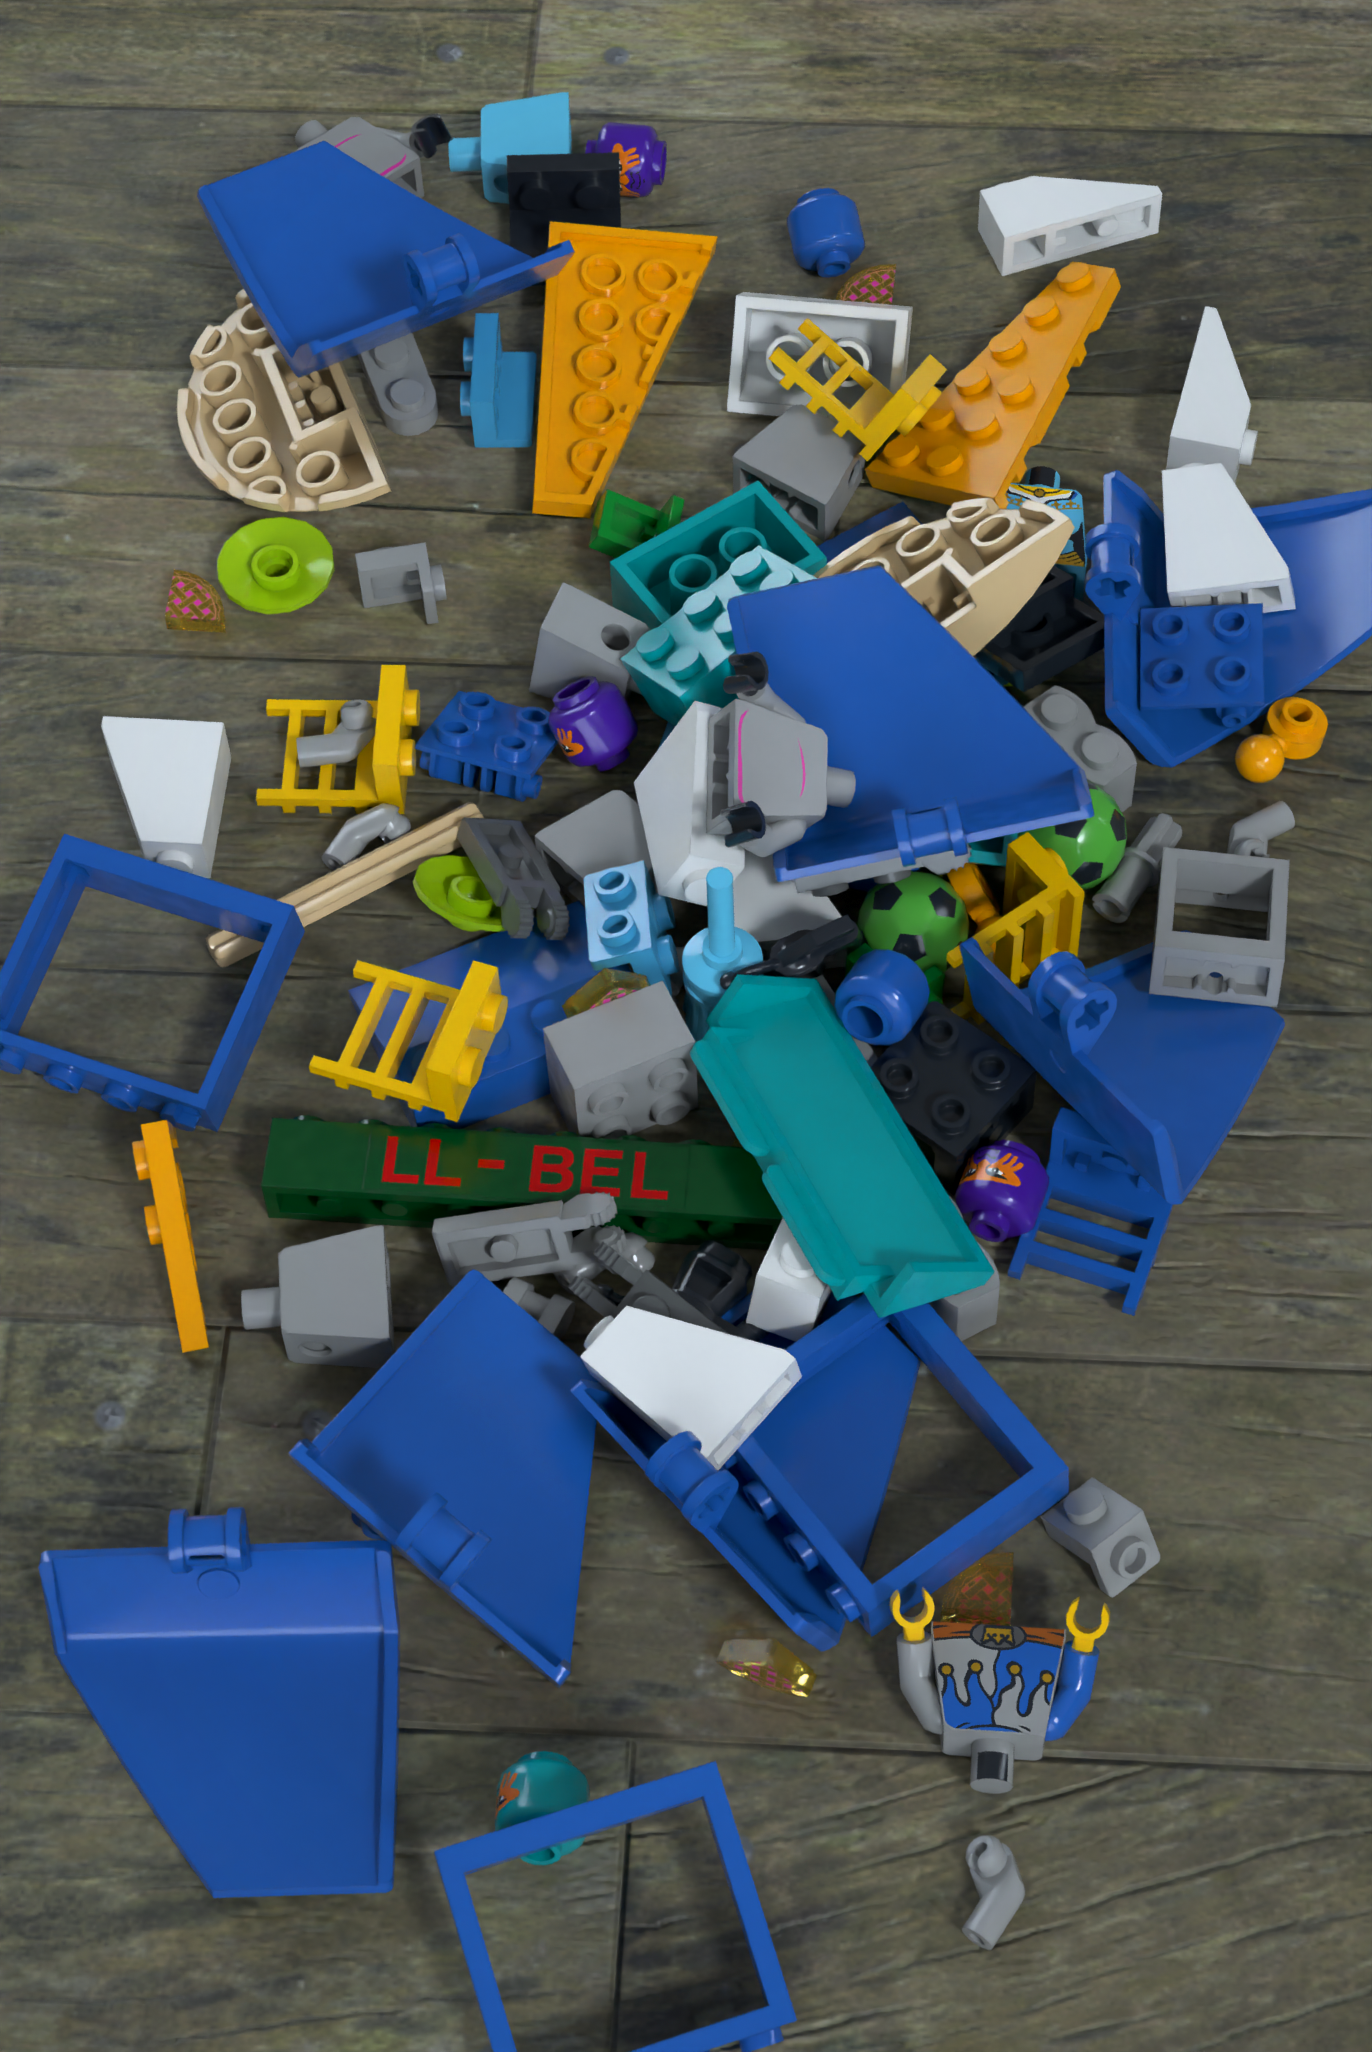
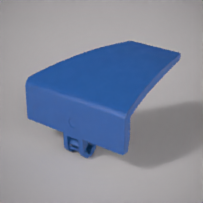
(352, 257)
(1331, 576)
(915, 717)
(1140, 1067)
(828, 1439)
(475, 1466)
(245, 1697)

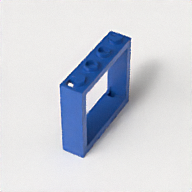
(203, 900)
(1040, 1469)
(704, 1783)

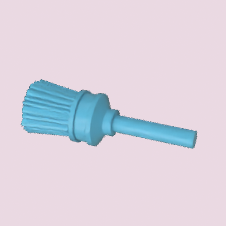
(714, 953)

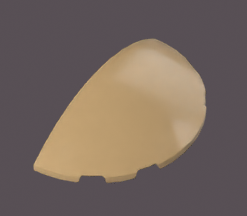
(273, 434)
(967, 567)

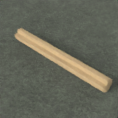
(355, 879)

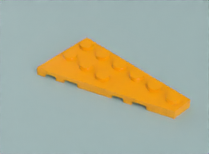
(602, 349)
(1003, 400)

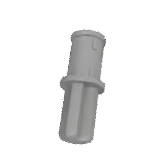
(1137, 869)

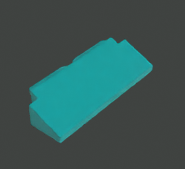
(834, 1147)

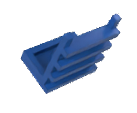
(1097, 1178)

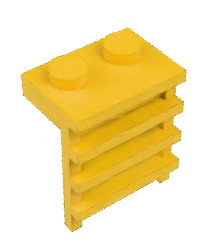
(878, 410)
(381, 765)
(1037, 905)
(454, 1052)

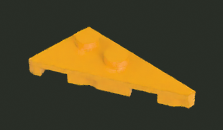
(170, 1225)

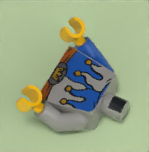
(995, 1686)

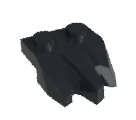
(1045, 635)

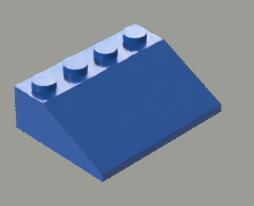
(537, 981)

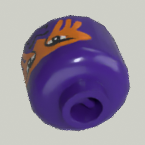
(640, 156)
(593, 723)
(1002, 1190)

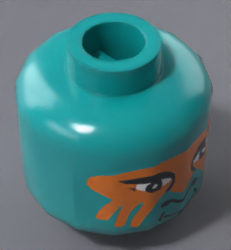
(537, 1787)

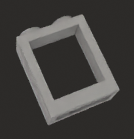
(1184, 959)

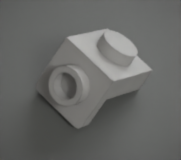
(400, 576)
(1105, 1534)

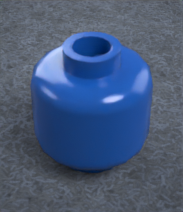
(825, 232)
(882, 997)

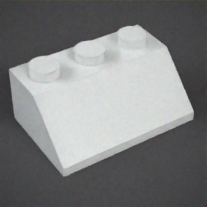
(868, 332)

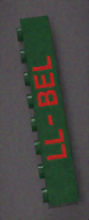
(433, 1172)

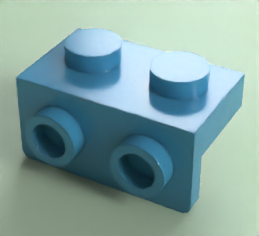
(500, 388)
(630, 923)

